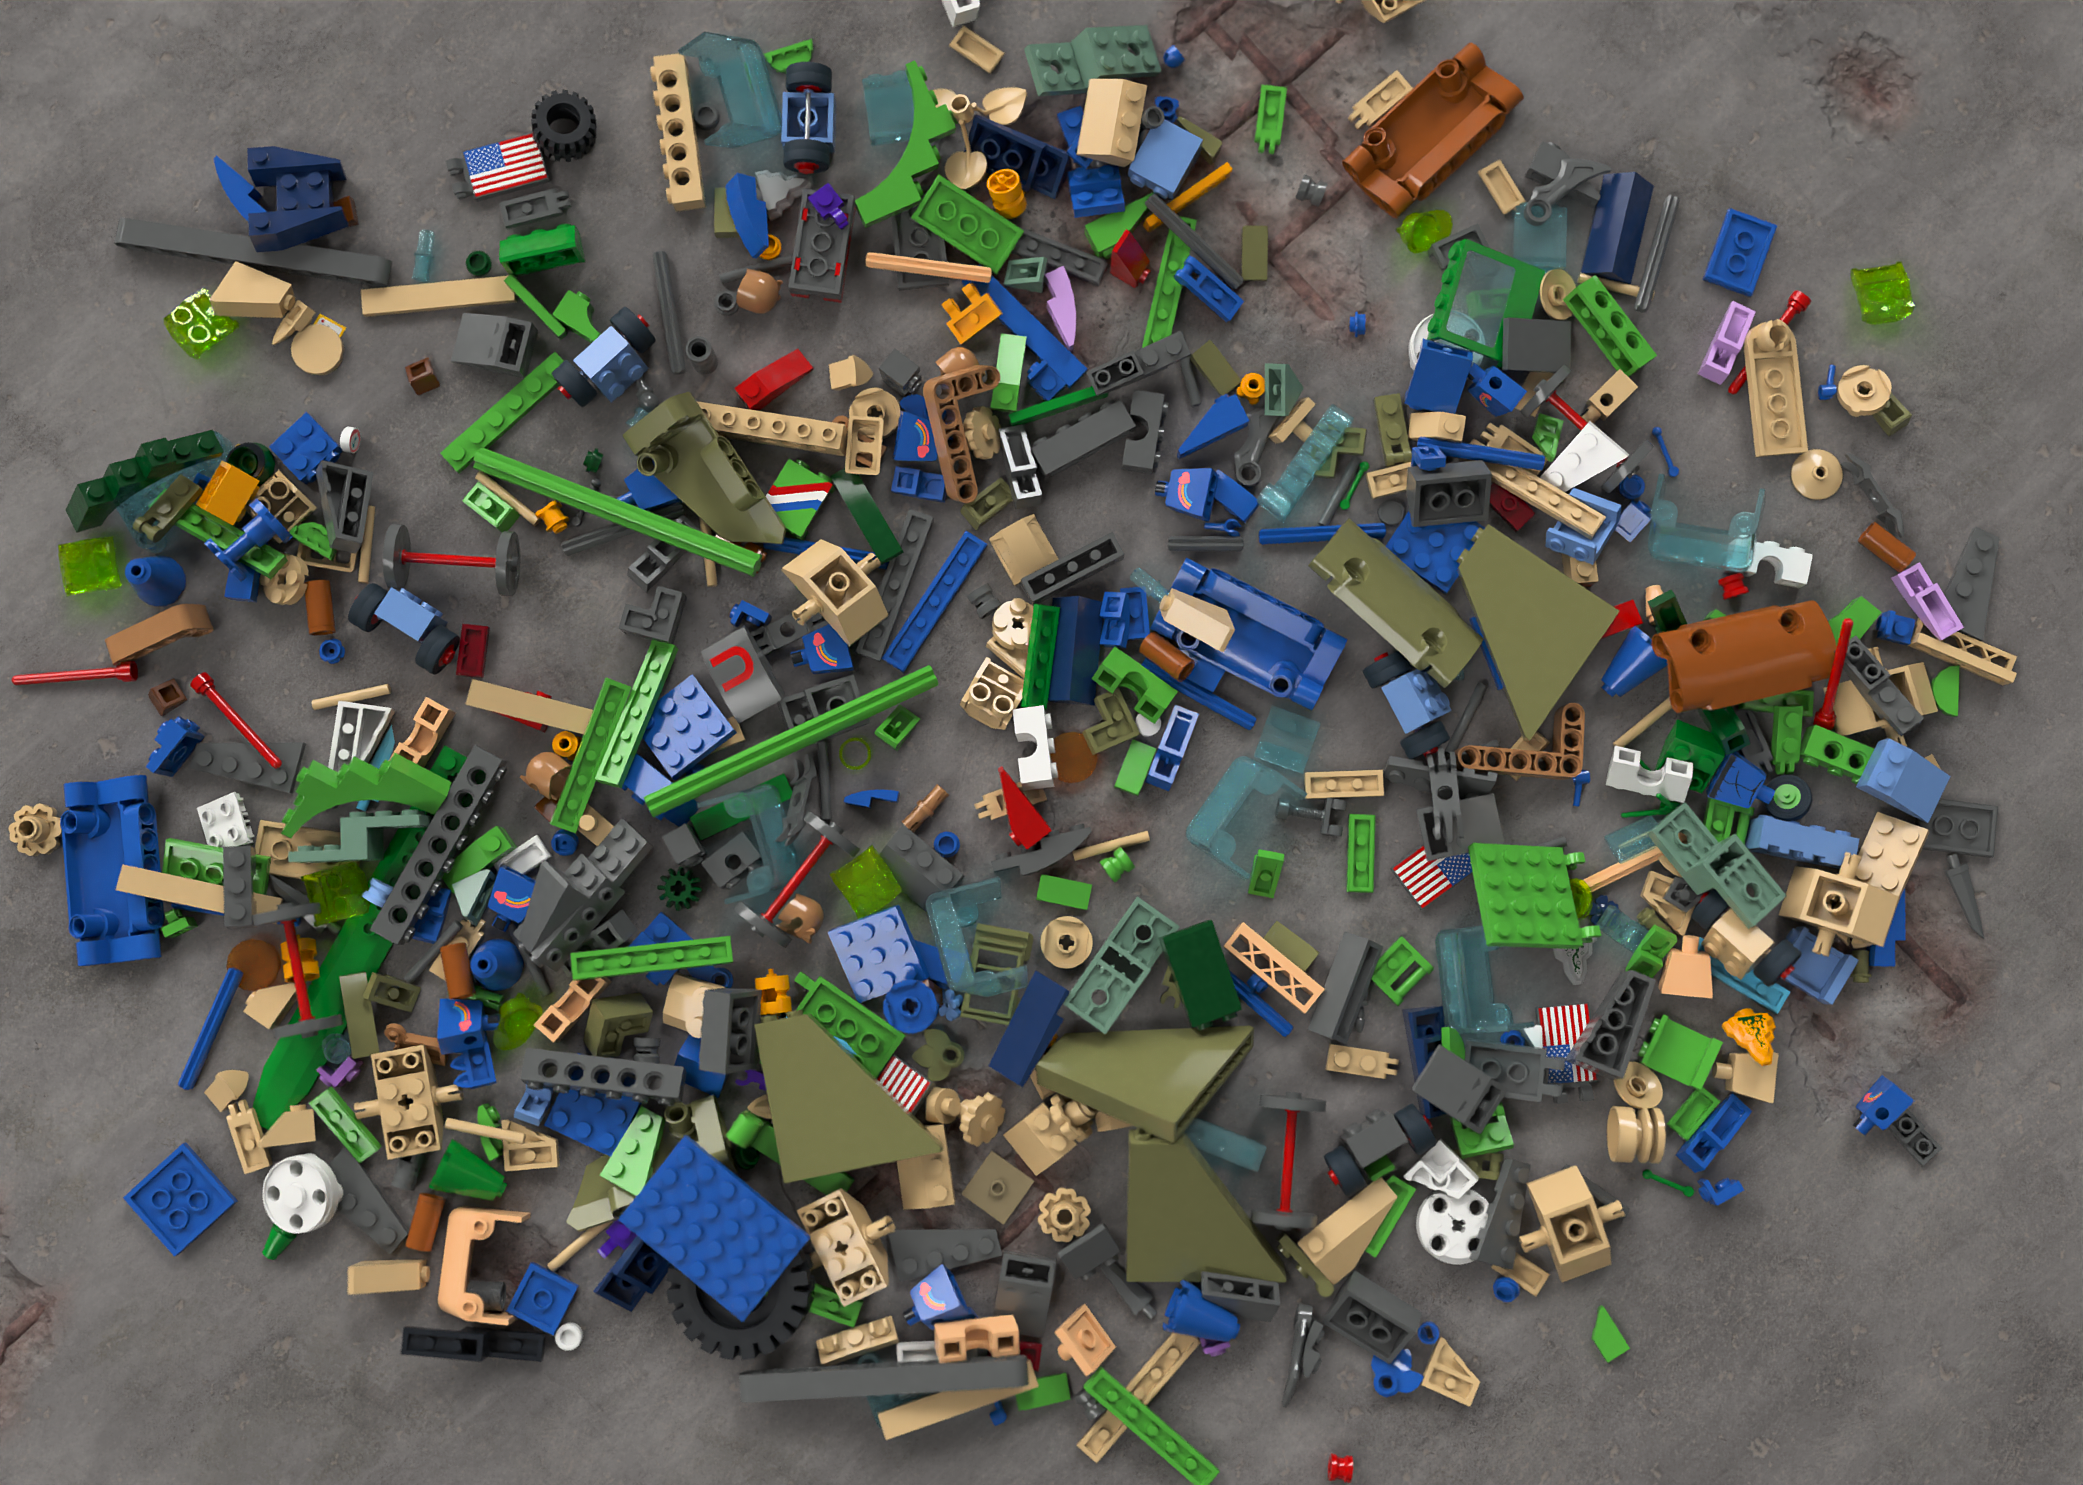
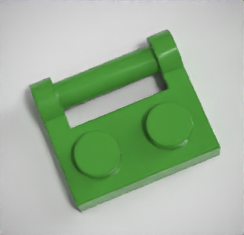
(1720, 816)
(1393, 964)
(1492, 1139)

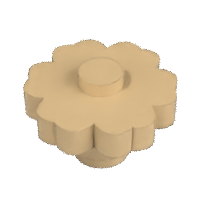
(982, 432)
(36, 830)
(1072, 1117)
(981, 1118)
(1064, 1214)

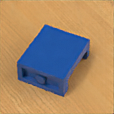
(1438, 377)

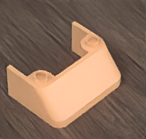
(464, 1226)

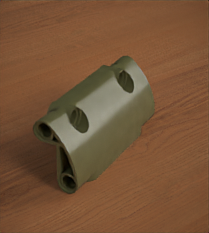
(1396, 603)

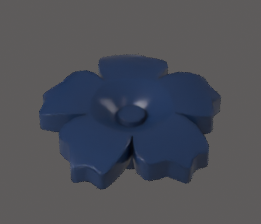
(1599, 907)

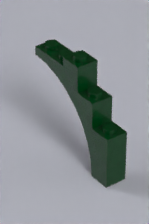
(153, 461)
(1721, 722)

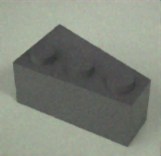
(344, 503)

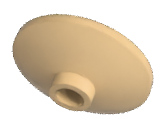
(1553, 289)
(1808, 482)
(1639, 1087)

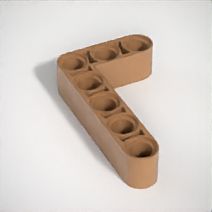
(953, 425)
(1529, 759)

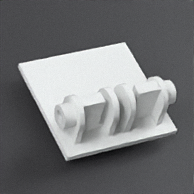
(224, 822)

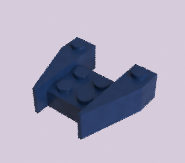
(303, 197)

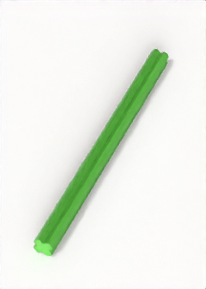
(618, 511)
(790, 741)

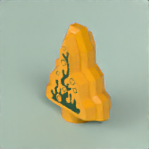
(1752, 1033)

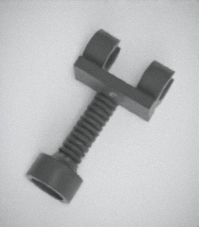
(1151, 119)
(1285, 809)

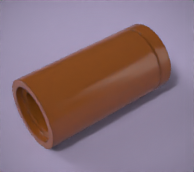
(1887, 547)
(319, 608)
(1167, 656)
(457, 971)
(425, 1222)

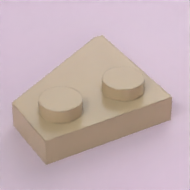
(1653, 892)
(535, 1153)
(1449, 1374)

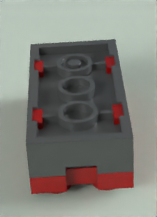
(821, 251)

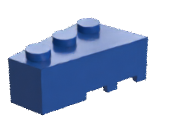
(646, 779)

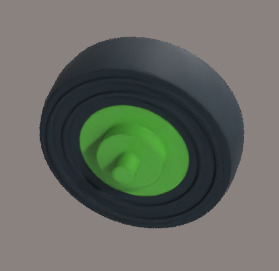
(1791, 798)

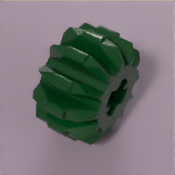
(685, 895)

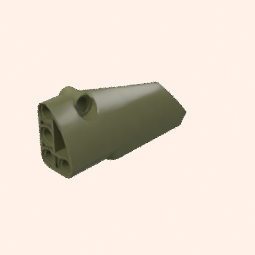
(703, 471)
(605, 1202)

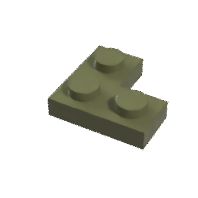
(1350, 444)
(1117, 723)

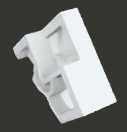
(1443, 1171)

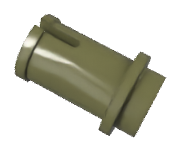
(1648, 919)
(1861, 970)

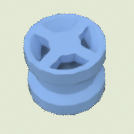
(377, 892)

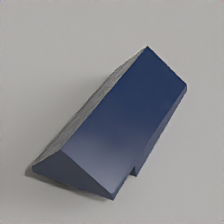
(1036, 162)
(1617, 227)
(1076, 651)
(1030, 1029)
(1423, 1037)
(634, 1273)

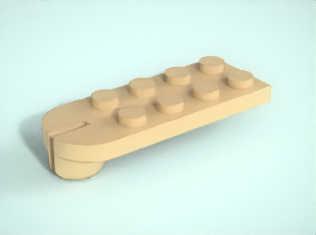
(1775, 390)
(1888, 858)

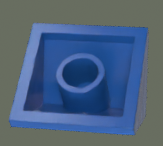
(703, 1080)

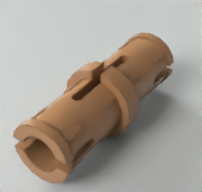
(925, 808)

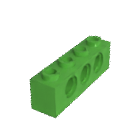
(1609, 326)
(1813, 754)

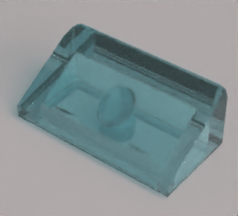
(1631, 840)

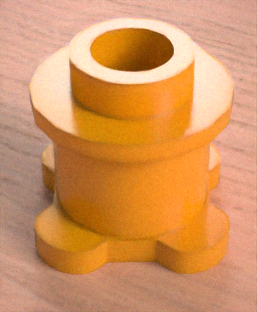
(1245, 391)
(553, 517)
(571, 750)

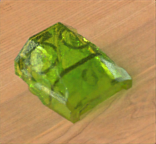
(1883, 293)
(196, 325)
(89, 566)
(866, 882)
(338, 892)

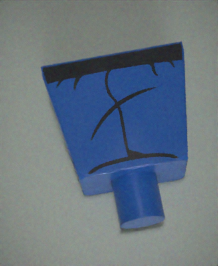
(1739, 782)

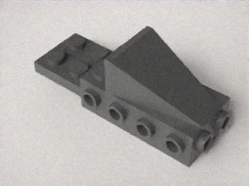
(565, 899)

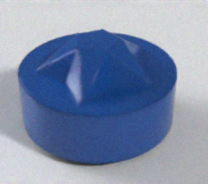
(564, 842)

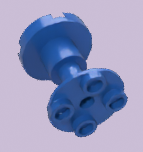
(257, 531)
(910, 1006)

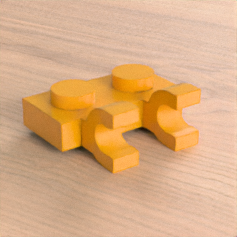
(973, 318)

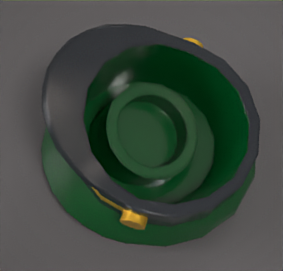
(253, 459)

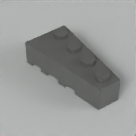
(1613, 1029)

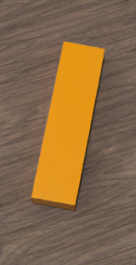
(1191, 194)

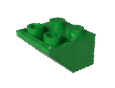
(1693, 746)

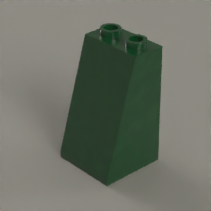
(1201, 974)

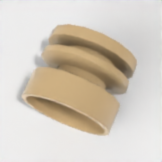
(1635, 1134)

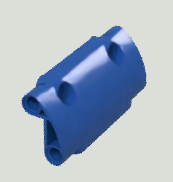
(1266, 637)
(103, 829)

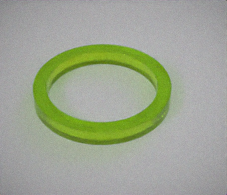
(854, 767)

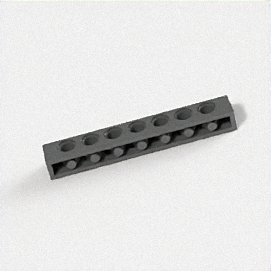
(386, 922)

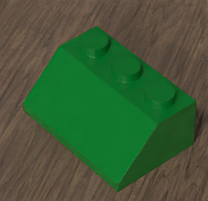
(541, 250)

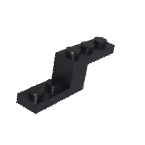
(473, 1343)

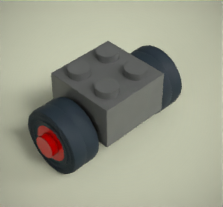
(1373, 1140)

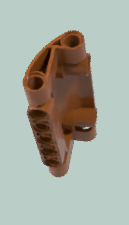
(1432, 131)
(1746, 656)

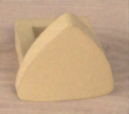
(849, 373)
(227, 1088)

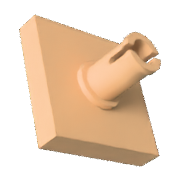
(1084, 1340)

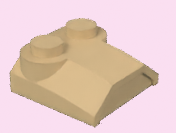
(684, 1003)

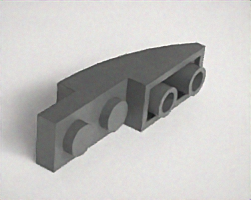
(1138, 364)
(1877, 689)
(1053, 849)

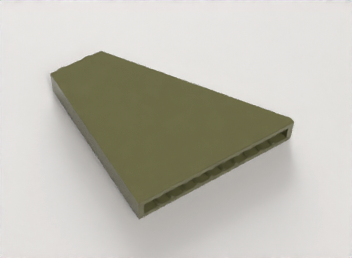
(1532, 622)
(1146, 1076)
(828, 1105)
(1187, 1218)

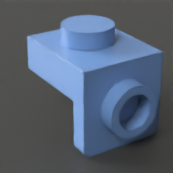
(534, 1105)

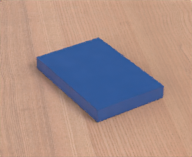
(1739, 252)

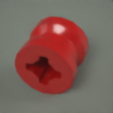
(1733, 586)
(1340, 1468)

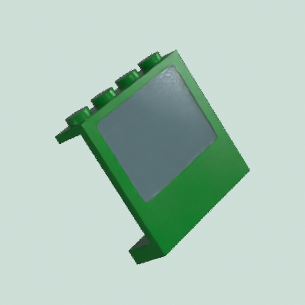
(1478, 293)

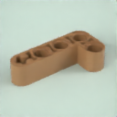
(159, 631)

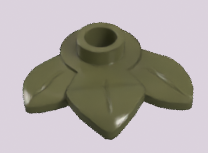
(934, 1054)

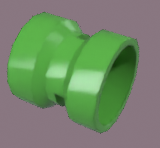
(1117, 865)

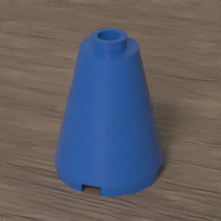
(156, 579)
(1632, 664)
(497, 964)
(1198, 1317)

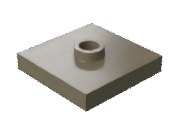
(997, 1187)

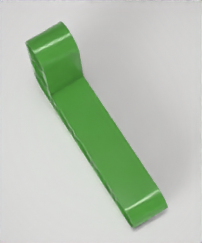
(757, 1132)

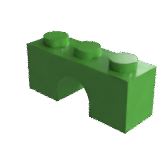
(1123, 671)

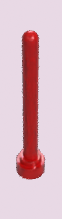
(1797, 302)
(126, 671)
(204, 685)
(1826, 716)

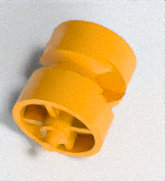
(1007, 193)
(307, 952)
(774, 996)

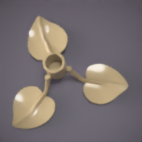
(1001, 105)

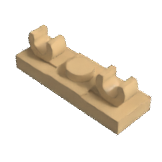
(857, 1341)

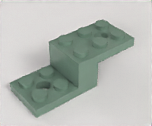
(1092, 55)
(361, 837)
(1716, 864)
(1120, 965)

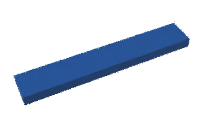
(1038, 339)
(934, 601)

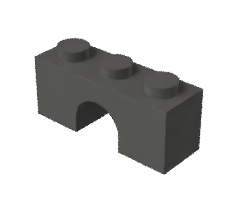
(1141, 454)
(238, 875)

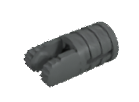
(408, 1171)

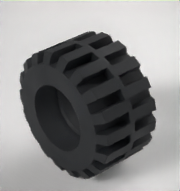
(563, 106)

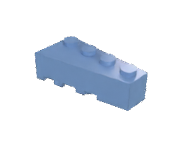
(1799, 842)

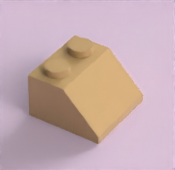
(1039, 1139)

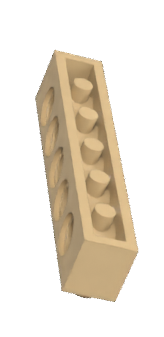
(675, 68)
(777, 429)

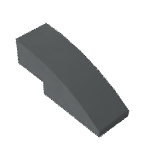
(1020, 467)
(656, 560)

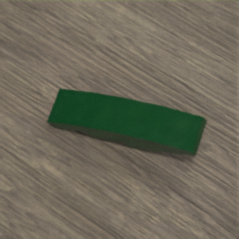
(867, 515)

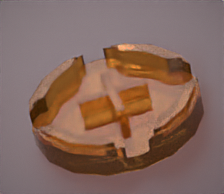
(1073, 758)
(257, 961)

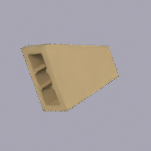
(252, 294)
(1198, 618)
(387, 1276)

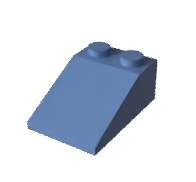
(1903, 779)

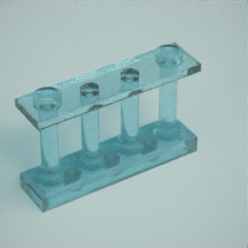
(1226, 1143)

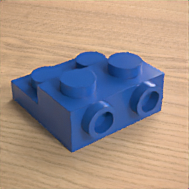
(1095, 191)
(304, 447)
(178, 742)
(661, 931)

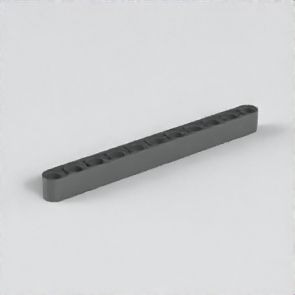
(229, 248)
(883, 1379)

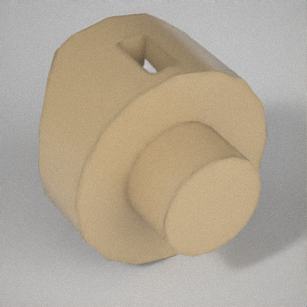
(942, 1105)

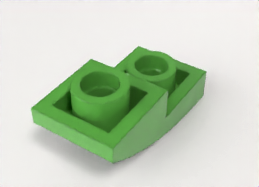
(489, 1116)

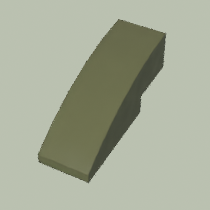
(359, 1015)

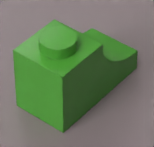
(576, 315)

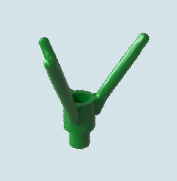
(1665, 808)

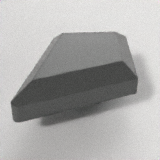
(1682, 895)

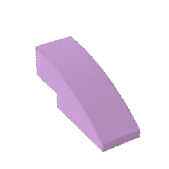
(1062, 305)
(1726, 343)
(1927, 601)

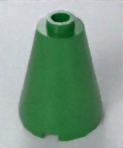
(467, 1174)

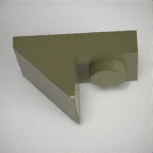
(391, 992)

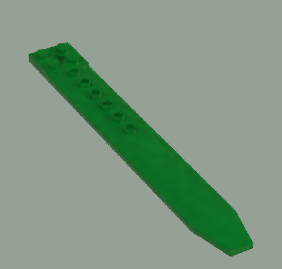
(294, 1060)

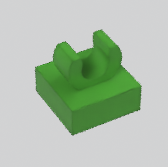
(177, 924)

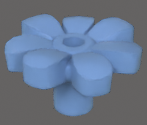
(950, 1005)

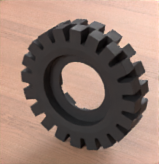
(762, 1329)

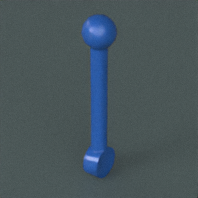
(1672, 471)

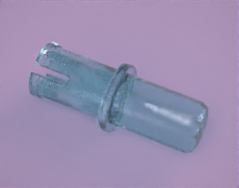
(424, 255)
(1149, 584)

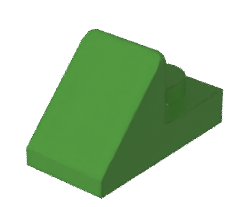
(1265, 873)

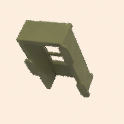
(1001, 941)

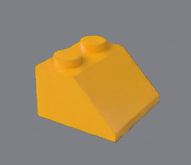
(228, 493)

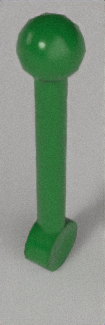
(1345, 504)
(1687, 1190)

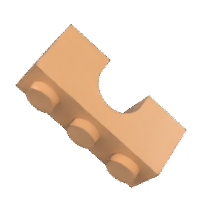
(429, 728)
(568, 1010)
(995, 1334)

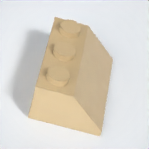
(1111, 121)
(927, 1178)

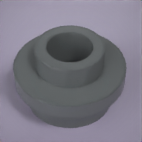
(723, 296)

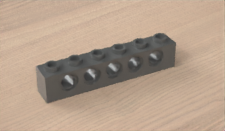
(538, 1061)

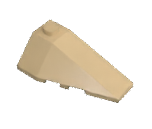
(1345, 1235)

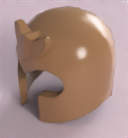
(758, 292)
(955, 360)
(547, 774)
(801, 917)

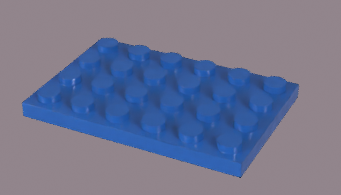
(714, 1228)

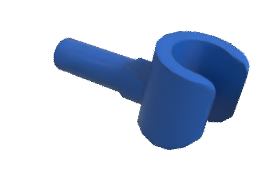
(1826, 391)
(1228, 526)
(1582, 778)
(998, 1416)

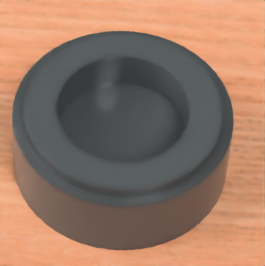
(706, 116)

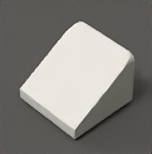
(1533, 1036)

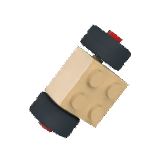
(1742, 947)

